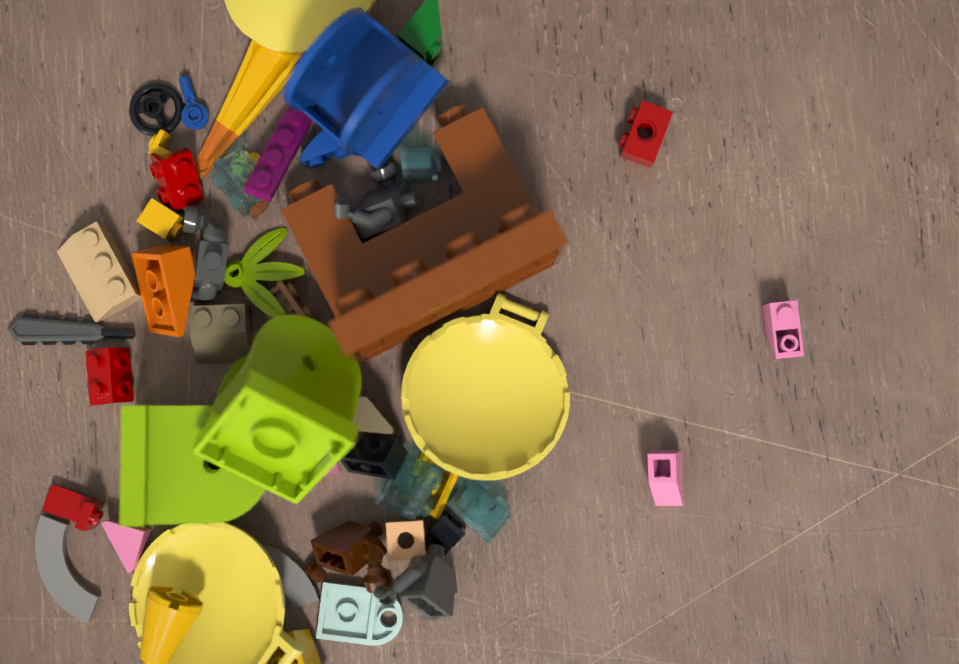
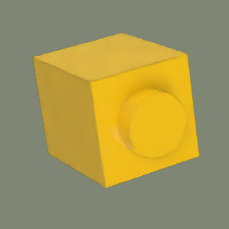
(161, 220)

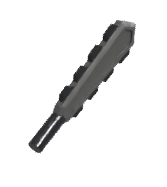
(50, 330)

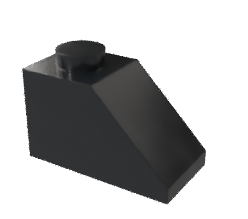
(376, 456)
(445, 532)

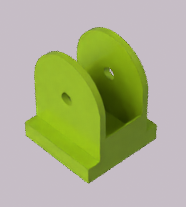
(279, 418)
(166, 480)

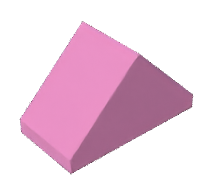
(128, 542)

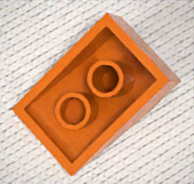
(165, 286)

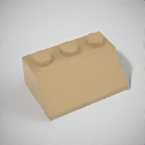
(99, 271)

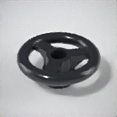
(151, 100)

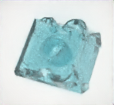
(411, 488)

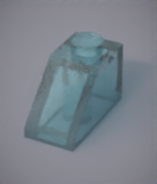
(419, 164)

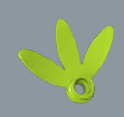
(251, 272)

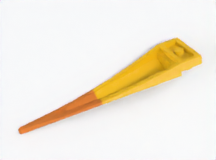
(256, 84)

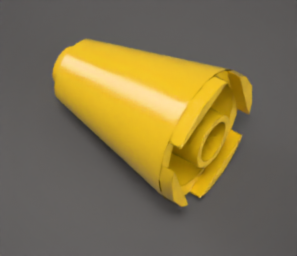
(166, 623)

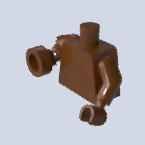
(348, 550)

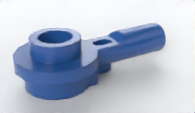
(194, 114)

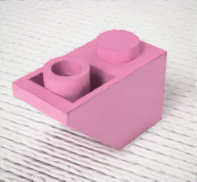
(783, 329)
(666, 477)

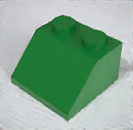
(423, 33)

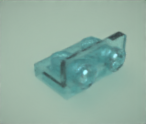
(231, 175)

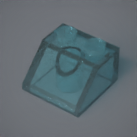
(479, 508)

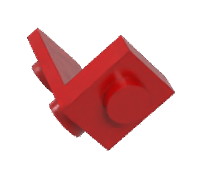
(74, 507)

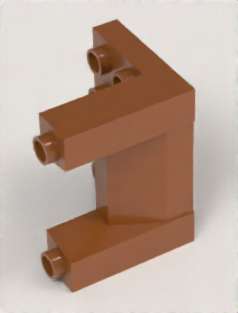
(435, 260)

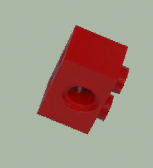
(653, 119)

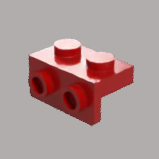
(176, 179)
(109, 376)

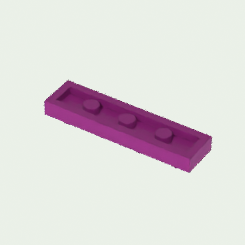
(278, 154)

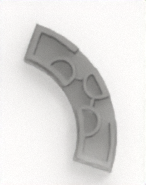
(55, 572)
(295, 582)

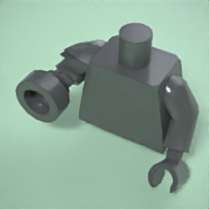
(380, 207)
(210, 255)
(425, 585)

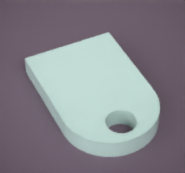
(354, 615)

